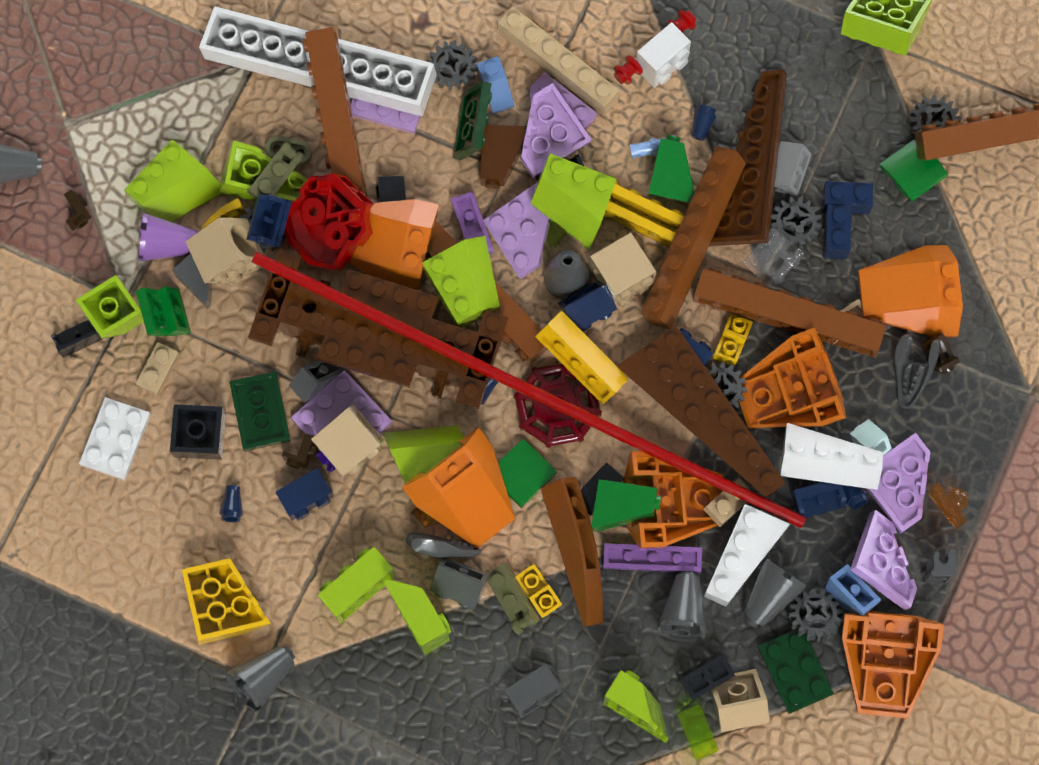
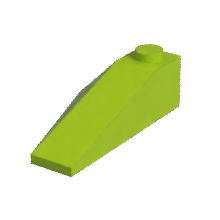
(244, 167)

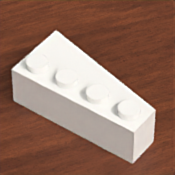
(829, 459)
(747, 547)

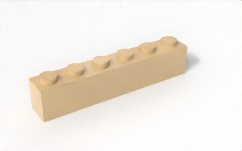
(558, 61)

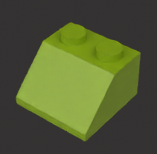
(110, 308)

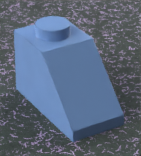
(493, 72)
(851, 591)

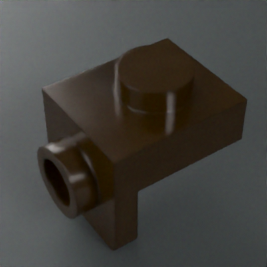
(81, 216)
(946, 359)
(306, 451)

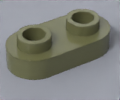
(297, 145)

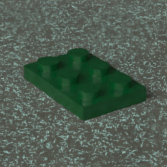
(472, 120)
(260, 411)
(795, 671)

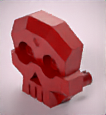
(316, 235)

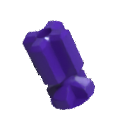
(324, 460)

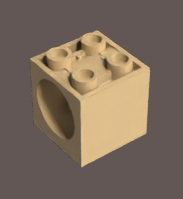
(223, 251)
(623, 270)
(348, 440)

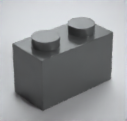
(458, 583)

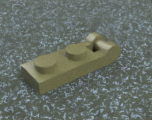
(276, 172)
(512, 598)

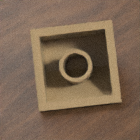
(740, 702)

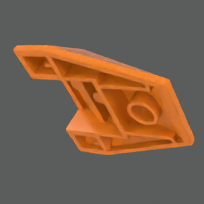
(397, 241)
(915, 291)
(793, 386)
(681, 502)
(889, 659)

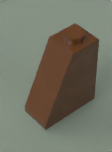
(500, 153)

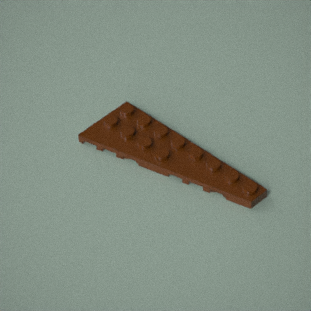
(750, 206)
(685, 388)

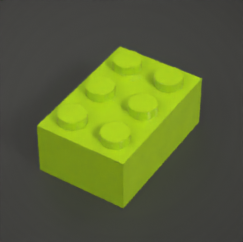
(356, 584)

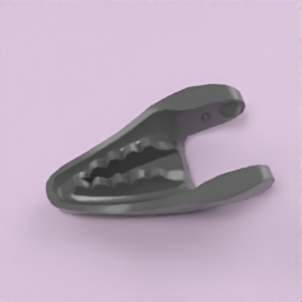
(912, 375)
(439, 547)

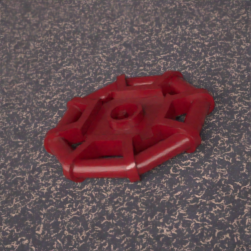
(549, 416)

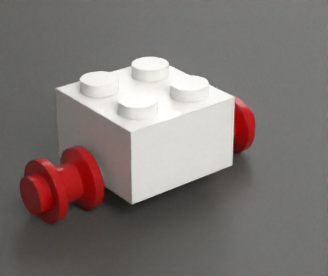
(661, 54)

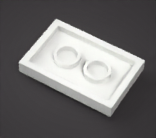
(115, 439)

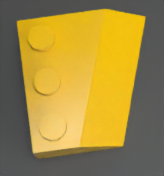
(221, 602)

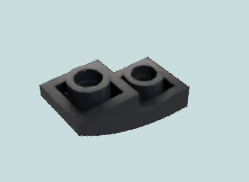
(589, 491)

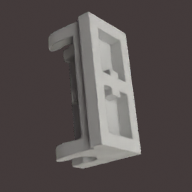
(791, 167)

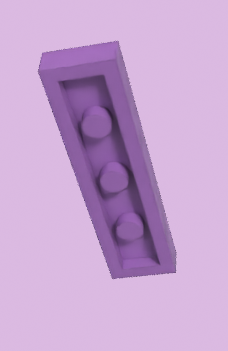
(652, 559)

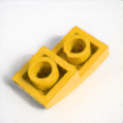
(230, 210)
(732, 340)
(538, 591)

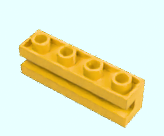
(643, 215)
(582, 357)

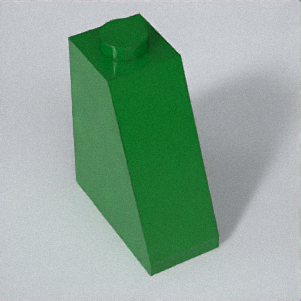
(671, 171)
(623, 504)

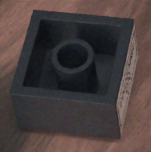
(197, 432)

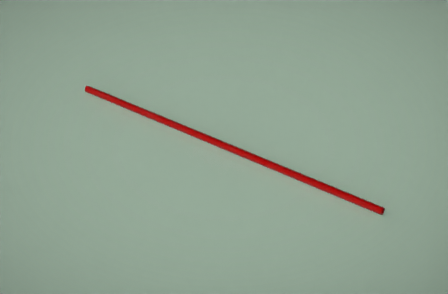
(528, 389)

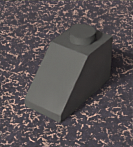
(191, 278)
(314, 378)

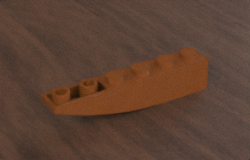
(577, 546)

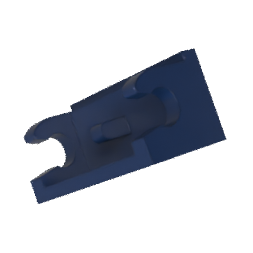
(269, 220)
(818, 499)

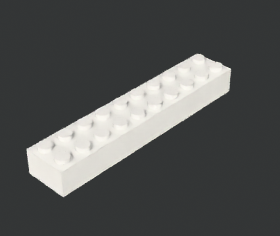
(279, 53)

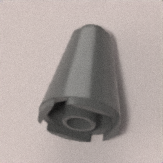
(18, 164)
(566, 274)
(771, 593)
(684, 610)
(261, 676)

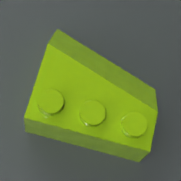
(886, 22)
(172, 184)
(573, 197)
(464, 280)
(421, 448)
(420, 616)
(636, 704)

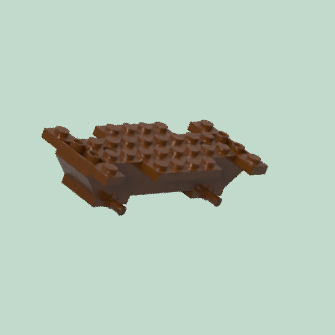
(369, 347)

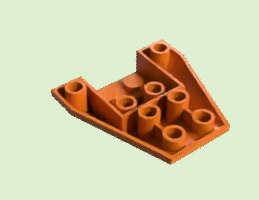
(465, 491)

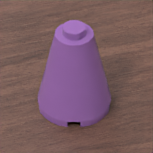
(162, 239)

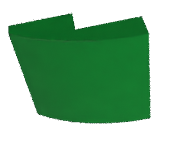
(912, 174)
(163, 312)
(524, 473)

